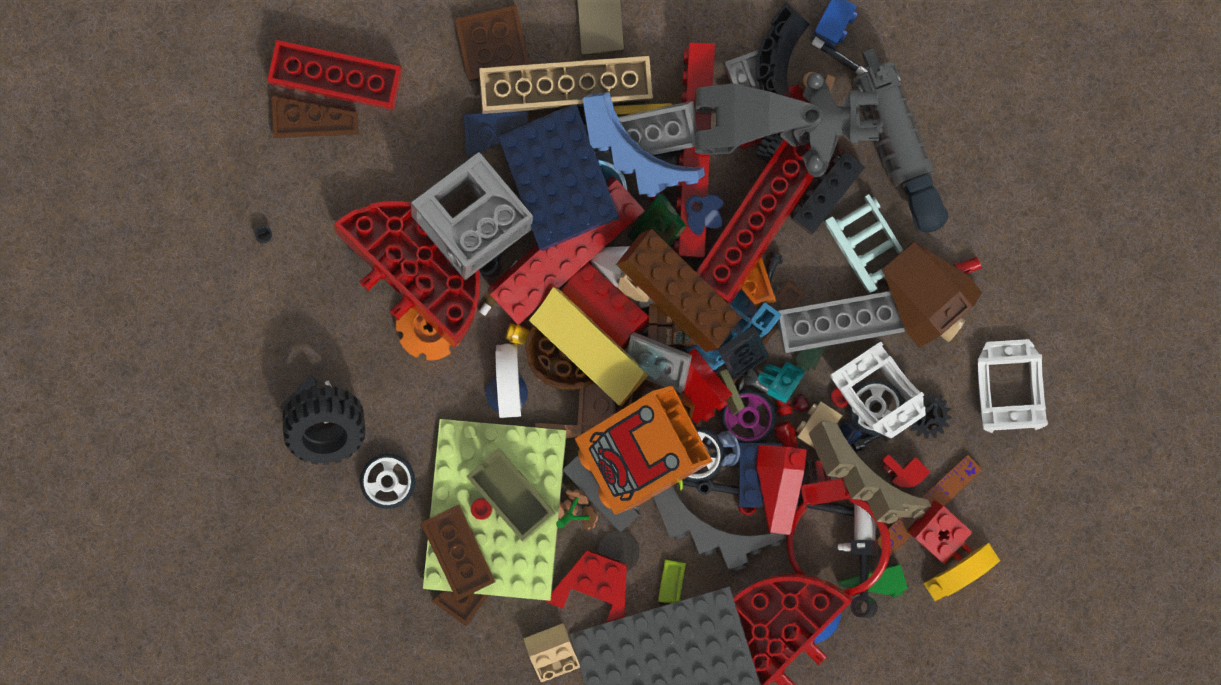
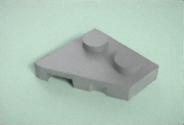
(743, 70)

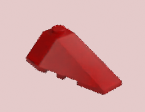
(780, 480)

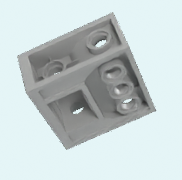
(485, 225)

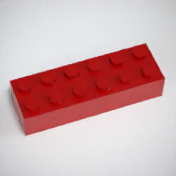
(335, 75)

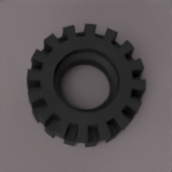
(769, 146)

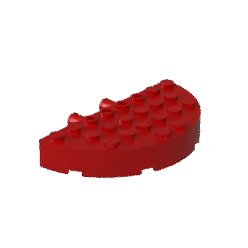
(413, 266)
(784, 618)

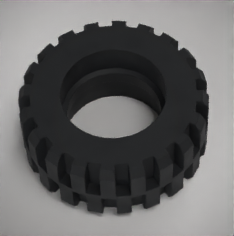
(319, 406)

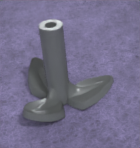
(751, 378)

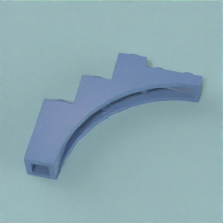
(608, 133)

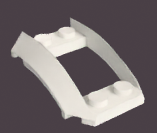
(864, 365)
(1012, 416)

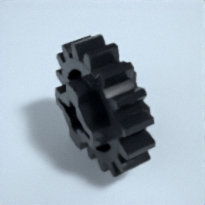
(933, 405)

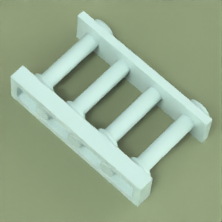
(848, 244)

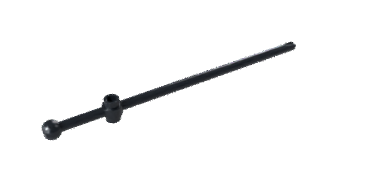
(712, 486)

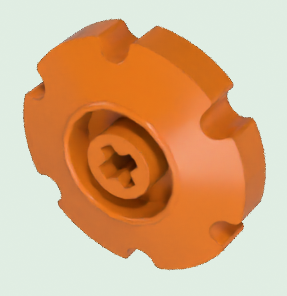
(421, 341)

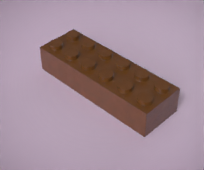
(678, 290)

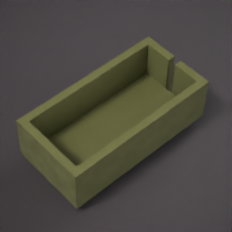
(511, 495)

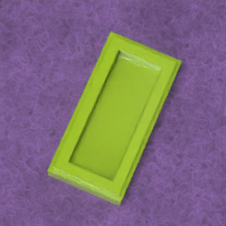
(671, 581)

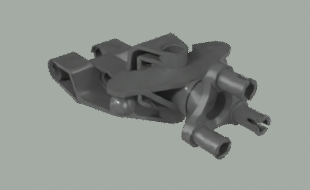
(753, 113)

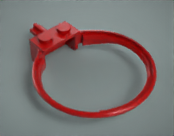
(829, 491)

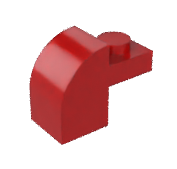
(909, 475)

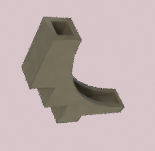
(862, 483)

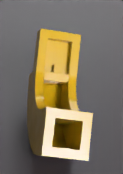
(962, 573)

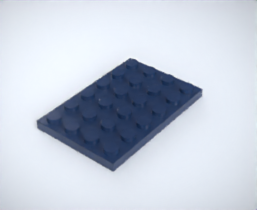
(559, 177)

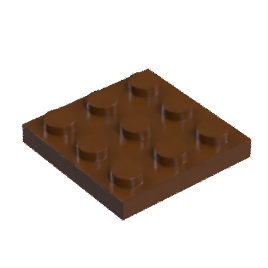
(491, 40)

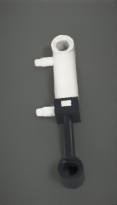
(863, 546)

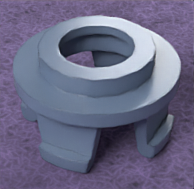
(727, 440)

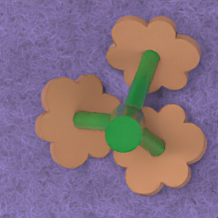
(568, 510)

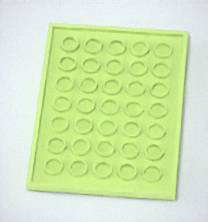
(538, 453)

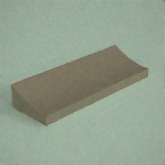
(600, 26)

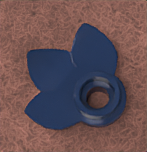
(706, 215)

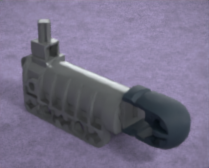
(900, 143)

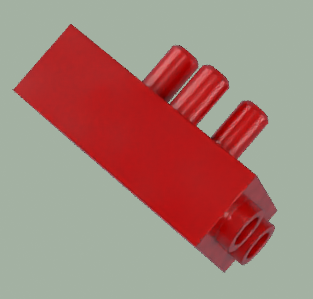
(704, 388)

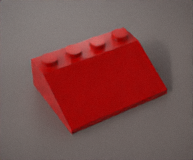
(606, 305)

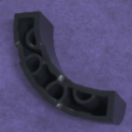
(777, 48)

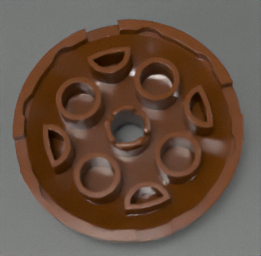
(551, 365)

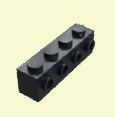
(828, 193)

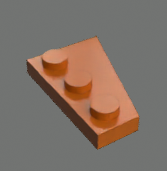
(758, 286)

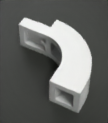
(508, 380)

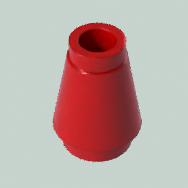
(786, 434)

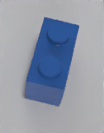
(835, 20)

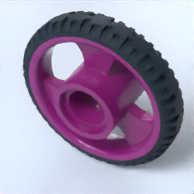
(760, 432)

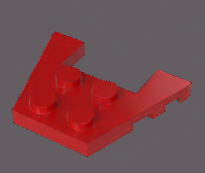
(598, 578)

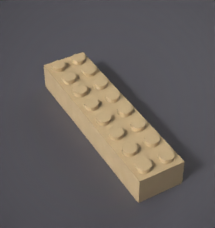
(564, 84)

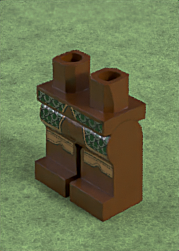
(665, 330)

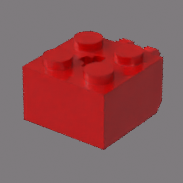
(948, 540)

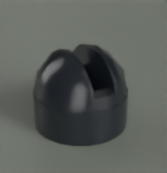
(261, 231)

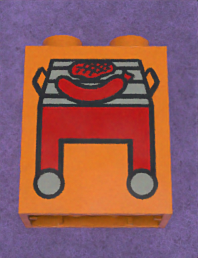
(642, 450)

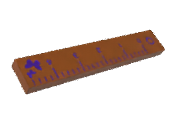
(942, 492)

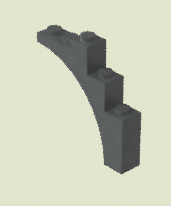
(706, 538)

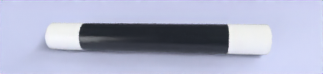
(838, 56)

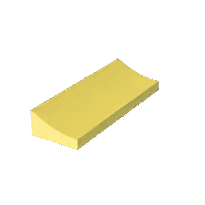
(588, 346)

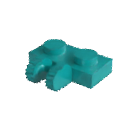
(781, 381)

